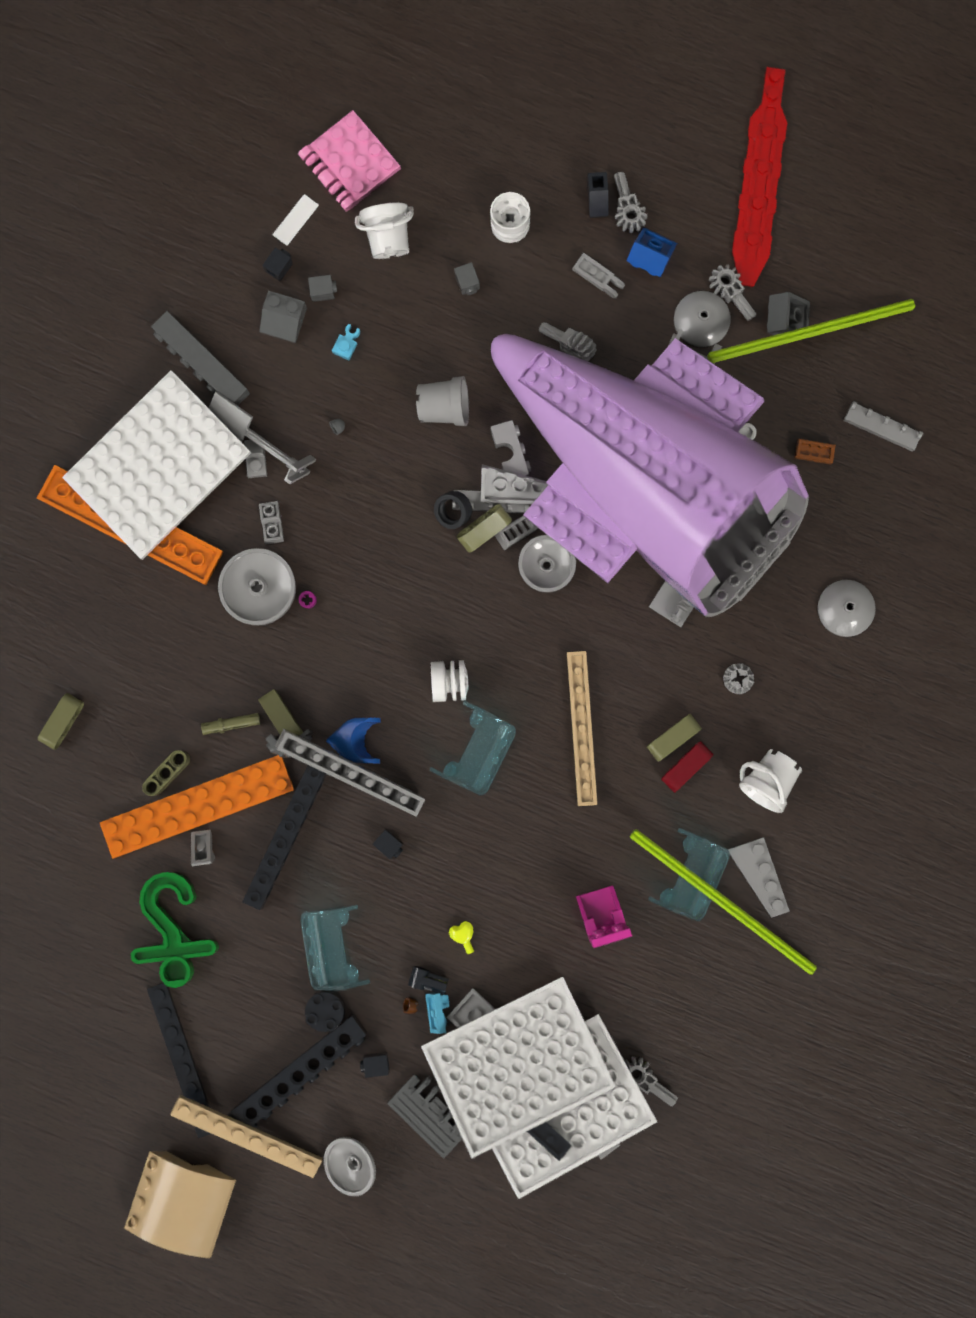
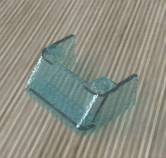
(483, 753)
(707, 862)
(326, 949)

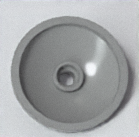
(700, 330)
(542, 550)
(837, 617)
(349, 1166)

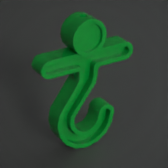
(176, 946)

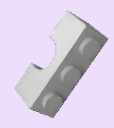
(506, 436)

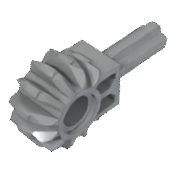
(628, 205)
(731, 291)
(571, 341)
(648, 1082)

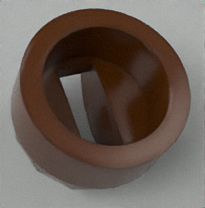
(410, 1005)

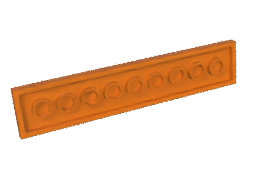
(176, 550)
(196, 806)

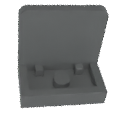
(272, 740)

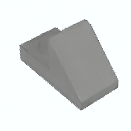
(256, 460)
(201, 848)

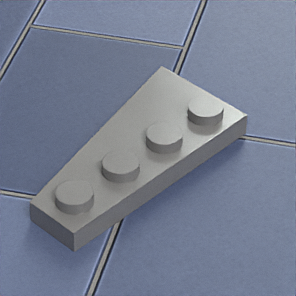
(509, 487)
(758, 869)

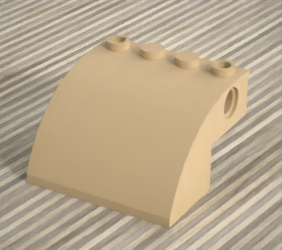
(179, 1205)

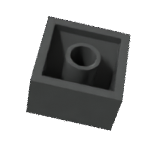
(787, 313)
(282, 316)

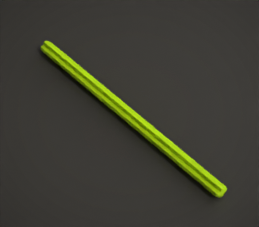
(810, 331)
(722, 901)

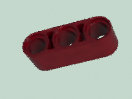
(687, 766)

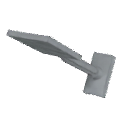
(238, 423)

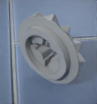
(730, 674)

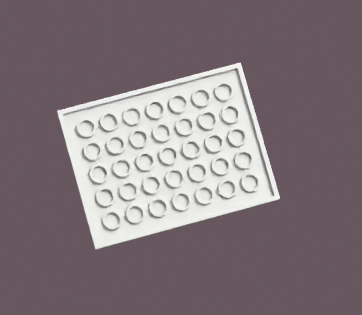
(156, 465)
(517, 1067)
(587, 1127)

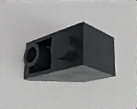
(597, 194)

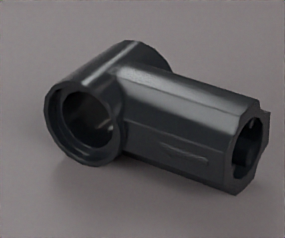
(424, 979)

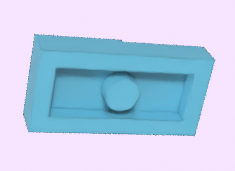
(435, 1004)

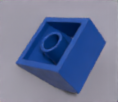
(651, 252)

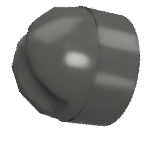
(337, 426)

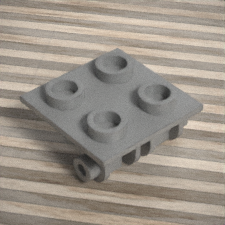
(671, 605)

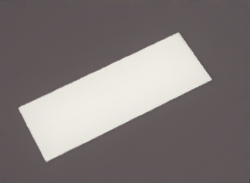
(295, 219)

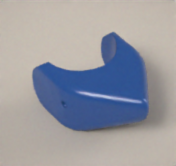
(350, 737)

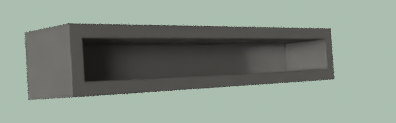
(196, 356)

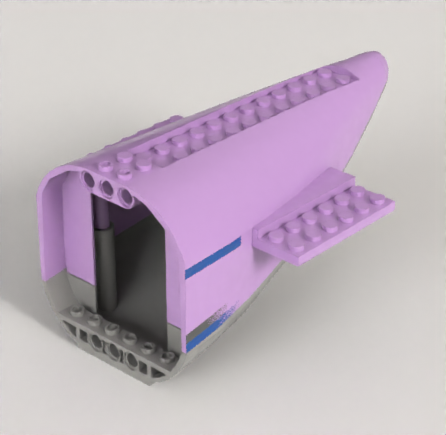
(656, 469)

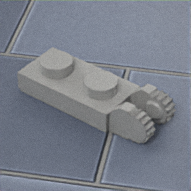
(597, 275)

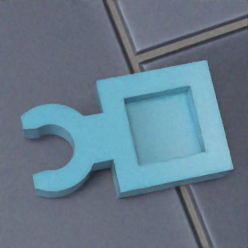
(345, 345)

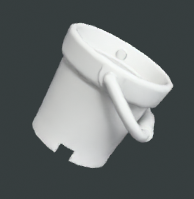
(386, 228)
(770, 780)

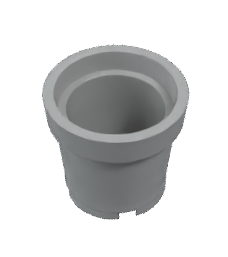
(444, 402)

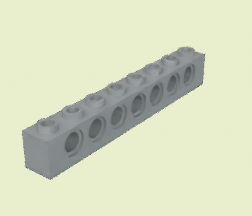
(349, 772)

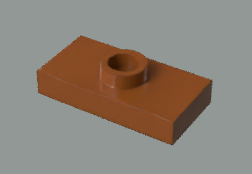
(814, 451)

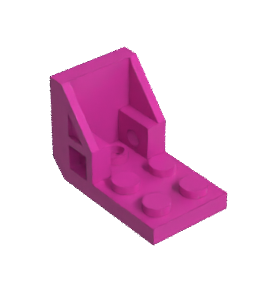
(603, 916)

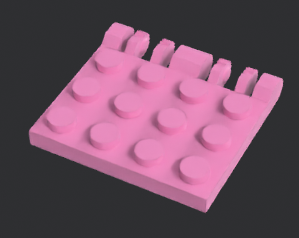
(350, 160)

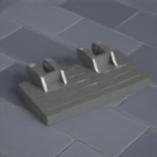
(426, 1116)

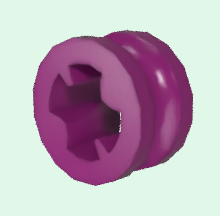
(311, 595)

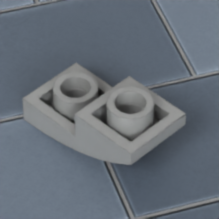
(271, 522)

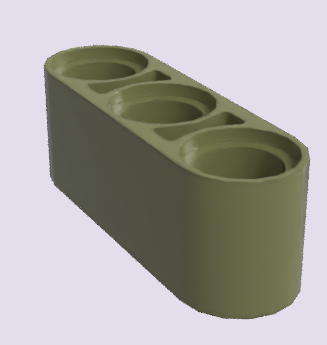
(484, 528)
(279, 713)
(60, 721)
(674, 737)
(157, 777)

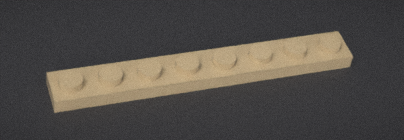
(581, 728)
(246, 1136)

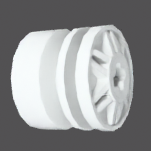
(510, 208)
(448, 681)

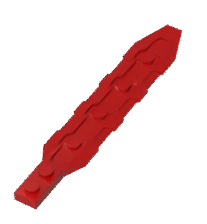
(760, 181)

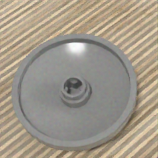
(257, 587)

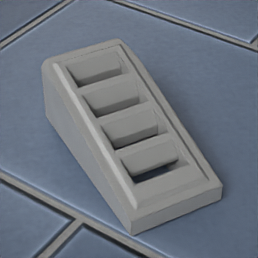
(502, 539)

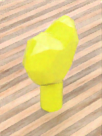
(463, 934)

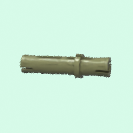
(223, 725)

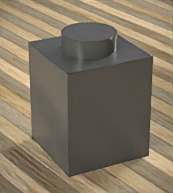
(467, 279)
(322, 288)

